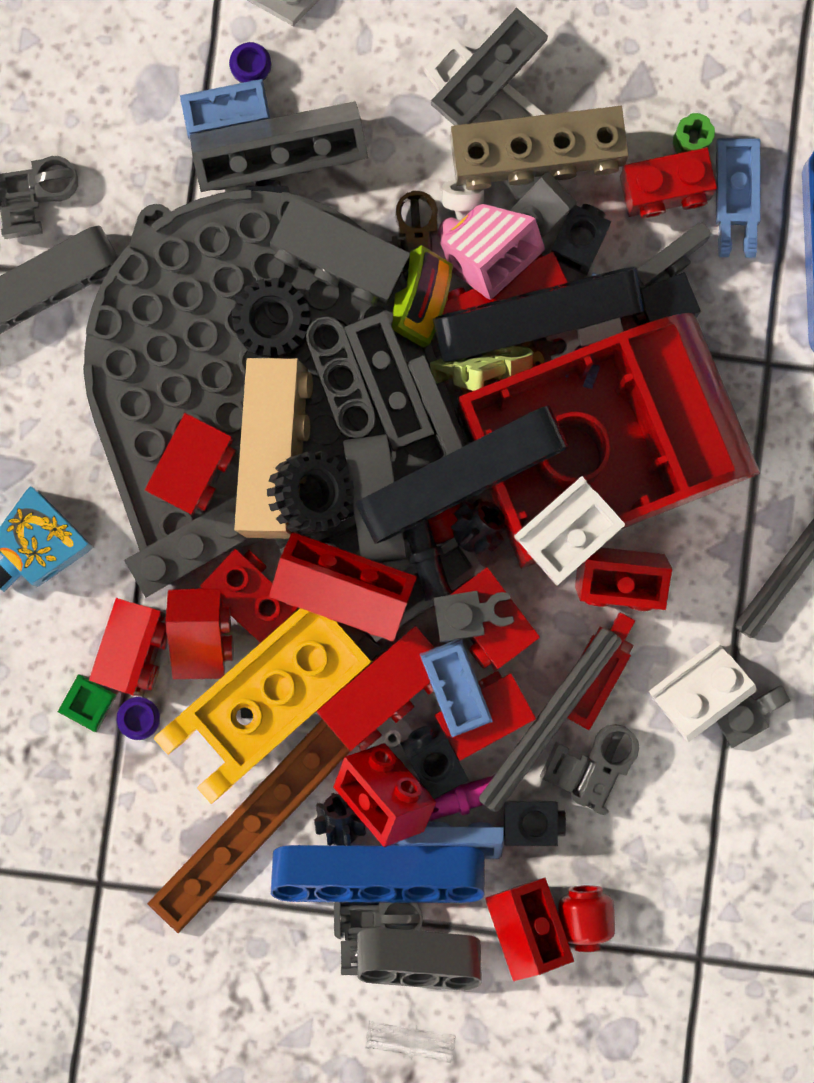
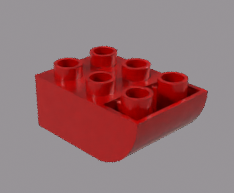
(643, 436)

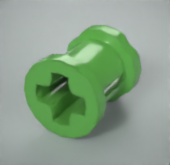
(698, 123)

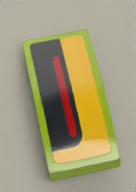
(423, 297)

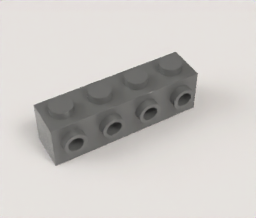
(278, 146)

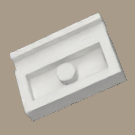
(569, 530)
(703, 691)

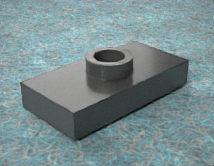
(546, 203)
(675, 256)

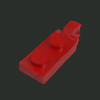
(595, 697)

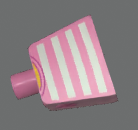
(490, 246)

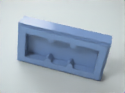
(224, 106)
(456, 687)

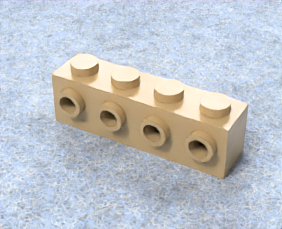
(270, 433)

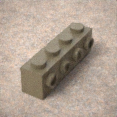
(537, 145)

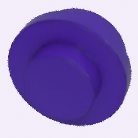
(250, 62)
(138, 718)

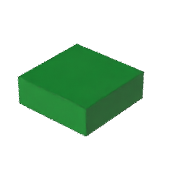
(87, 703)

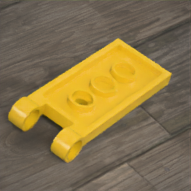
(281, 685)

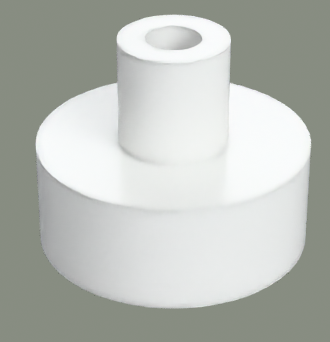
(460, 198)
(400, 729)

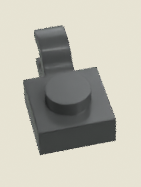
(586, 335)
(748, 717)

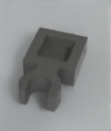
(463, 616)

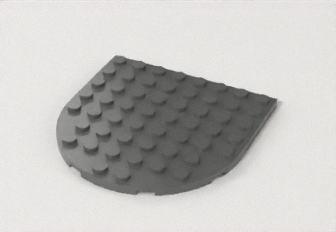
(169, 347)

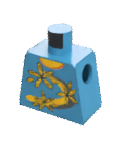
(37, 541)

